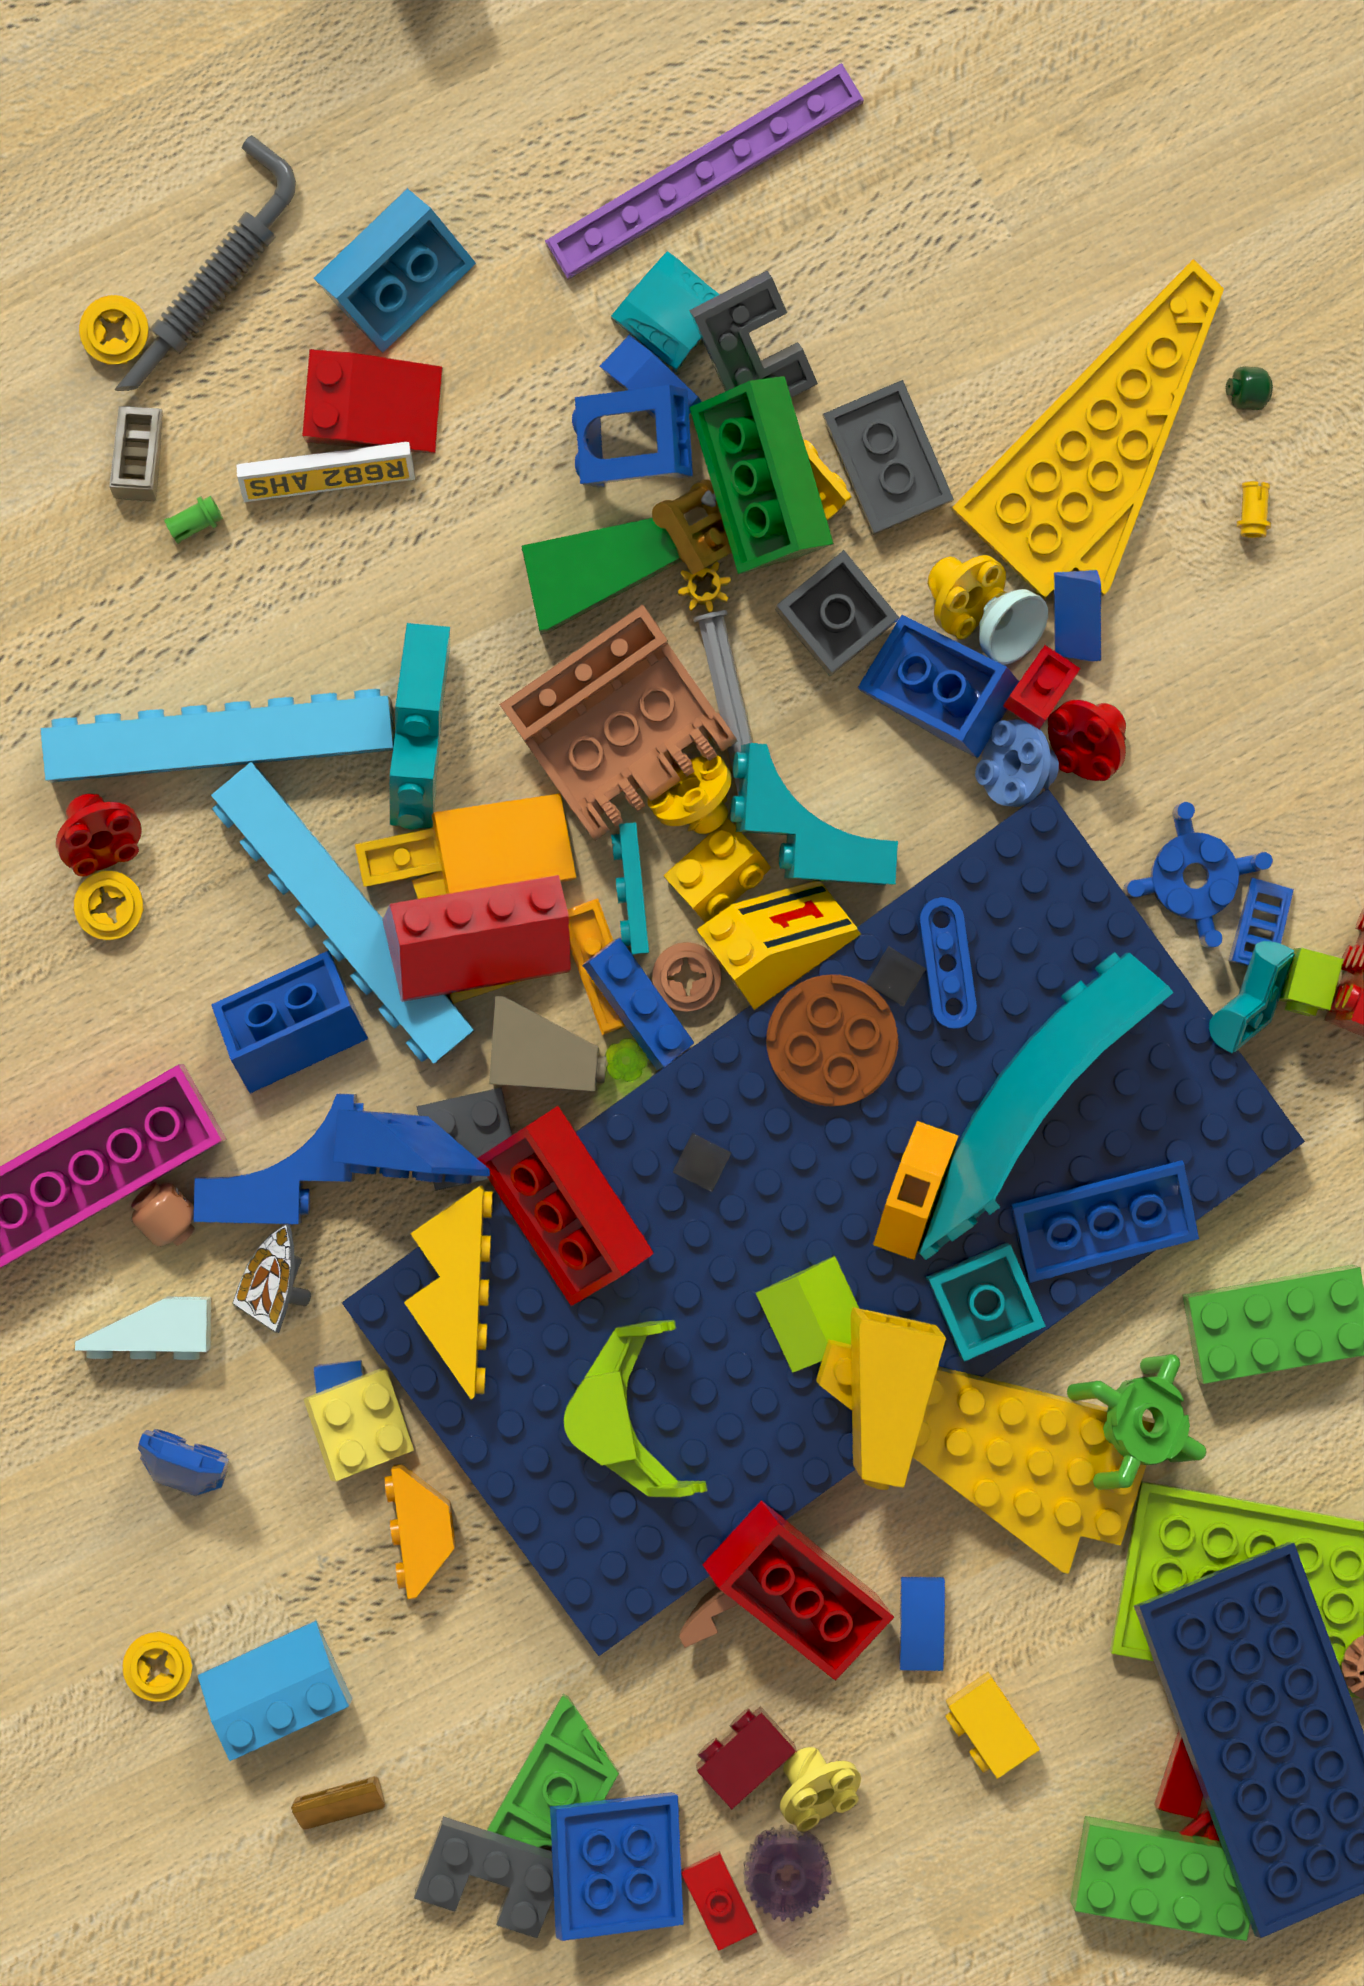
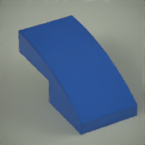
(922, 1623)

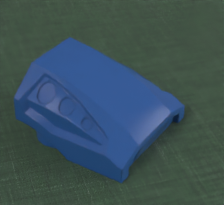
(181, 1465)

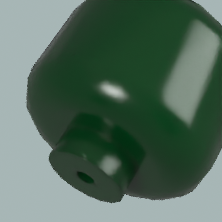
(1249, 388)

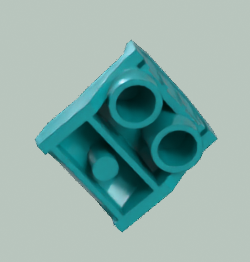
(659, 310)

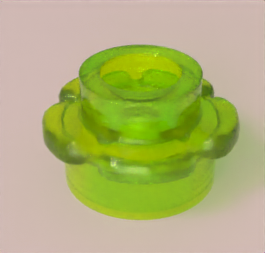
(637, 1057)

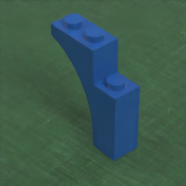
(277, 1191)

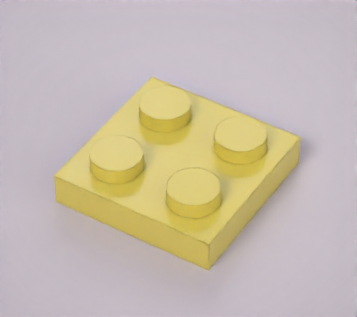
(358, 1424)

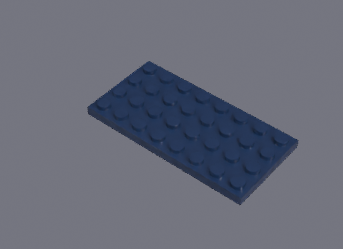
(1266, 1732)

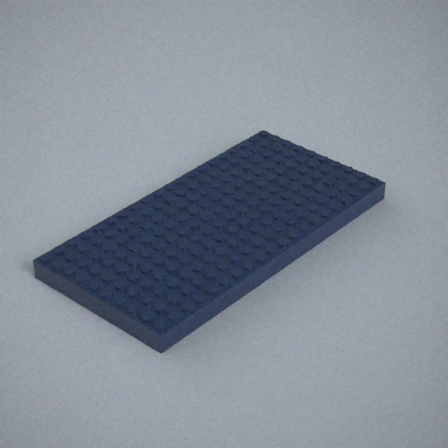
(797, 1191)

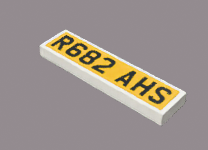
(325, 471)

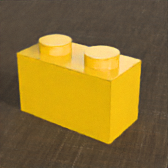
(991, 1725)

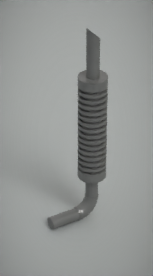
(219, 272)

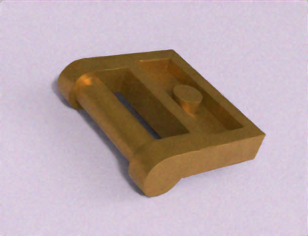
(700, 542)

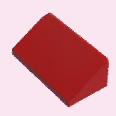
(1179, 1787)

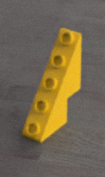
(451, 1304)

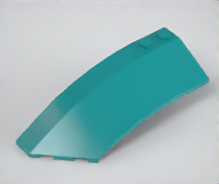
(1032, 1085)

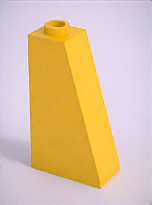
(891, 1386)

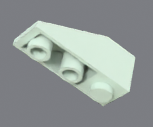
(168, 1325)

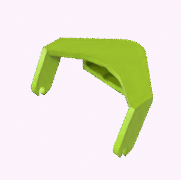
(600, 1420)

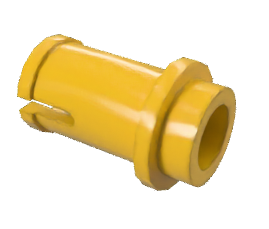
(1254, 510)

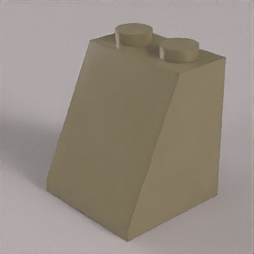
(539, 1052)

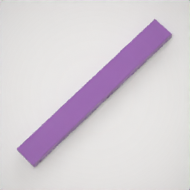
(704, 171)

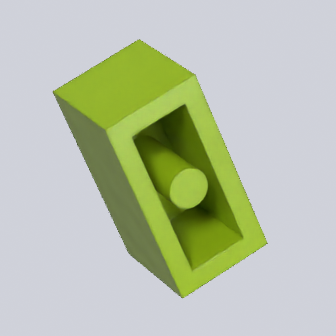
(1311, 982)

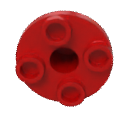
(1088, 739)
(97, 834)

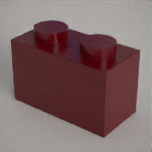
(744, 1756)

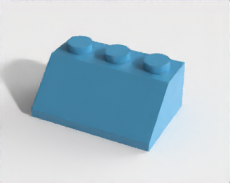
(395, 270)
(273, 1690)

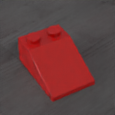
(371, 401)

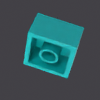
(985, 1301)

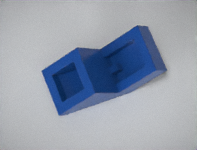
(638, 368)

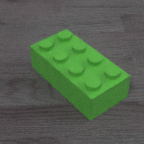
(1276, 1323)
(1157, 1879)

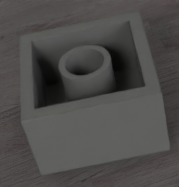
(836, 613)

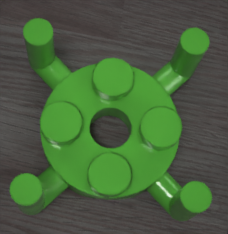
(1124, 1420)

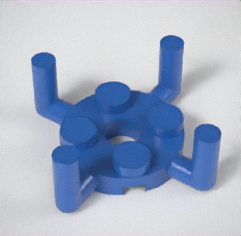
(1221, 872)

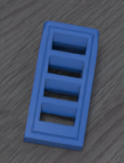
(1238, 954)

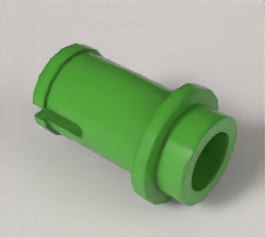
(194, 519)

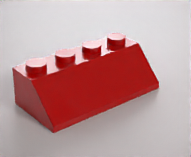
(478, 938)
(565, 1206)

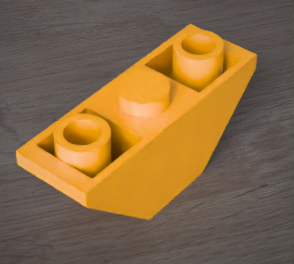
(915, 1190)
(421, 1528)

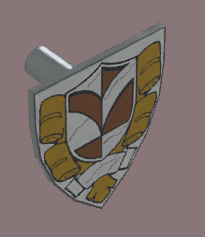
(269, 1281)

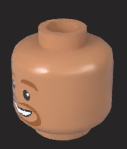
(163, 1214)

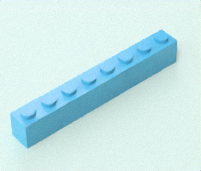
(217, 738)
(336, 905)

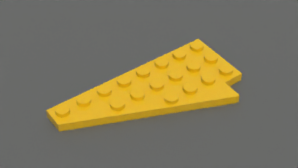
(1085, 465)
(1016, 1456)

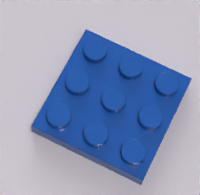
(616, 1866)

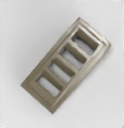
(132, 488)

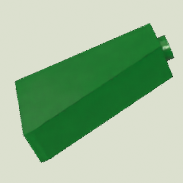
(593, 567)

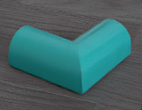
(1257, 998)

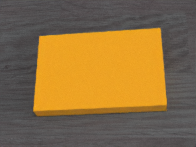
(503, 843)

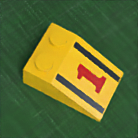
(777, 938)

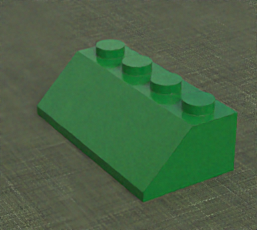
(761, 474)

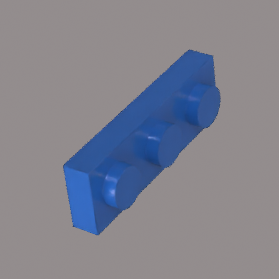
(638, 1003)

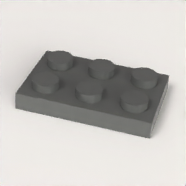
(888, 457)

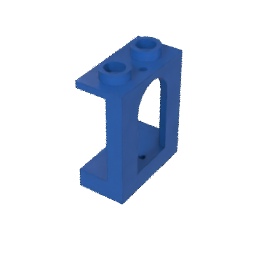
(672, 432)

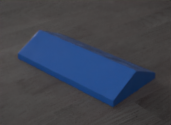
(1105, 1221)

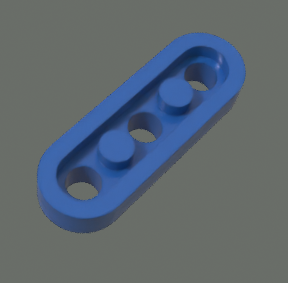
(953, 942)

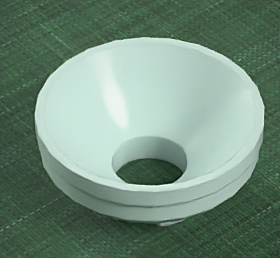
(1012, 625)

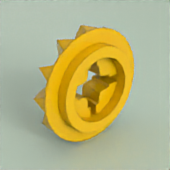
(113, 309)
(89, 898)
(137, 1670)

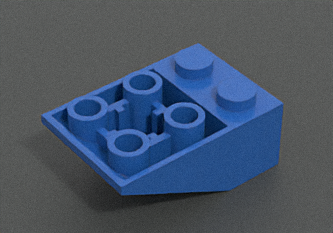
(402, 1145)

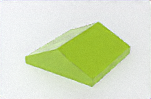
(809, 1311)

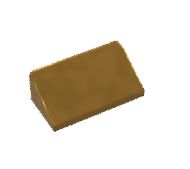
(338, 1803)

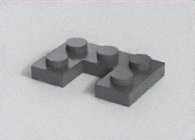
(725, 331)
(472, 1851)

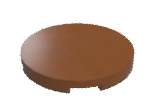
(832, 1040)

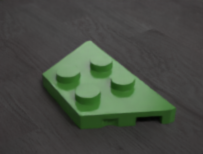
(560, 1770)

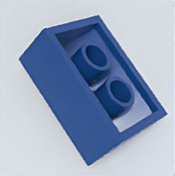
(289, 1022)

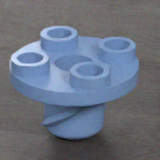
(1016, 763)

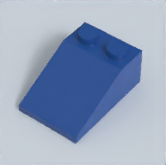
(940, 685)

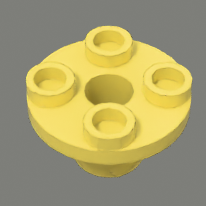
(817, 1788)

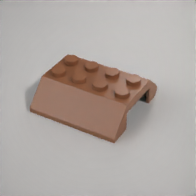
(616, 720)

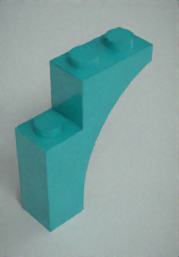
(418, 725)
(812, 846)

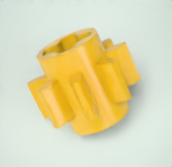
(707, 597)

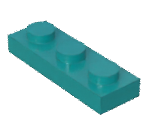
(630, 888)

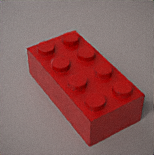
(798, 1590)

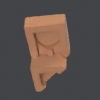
(700, 1621)

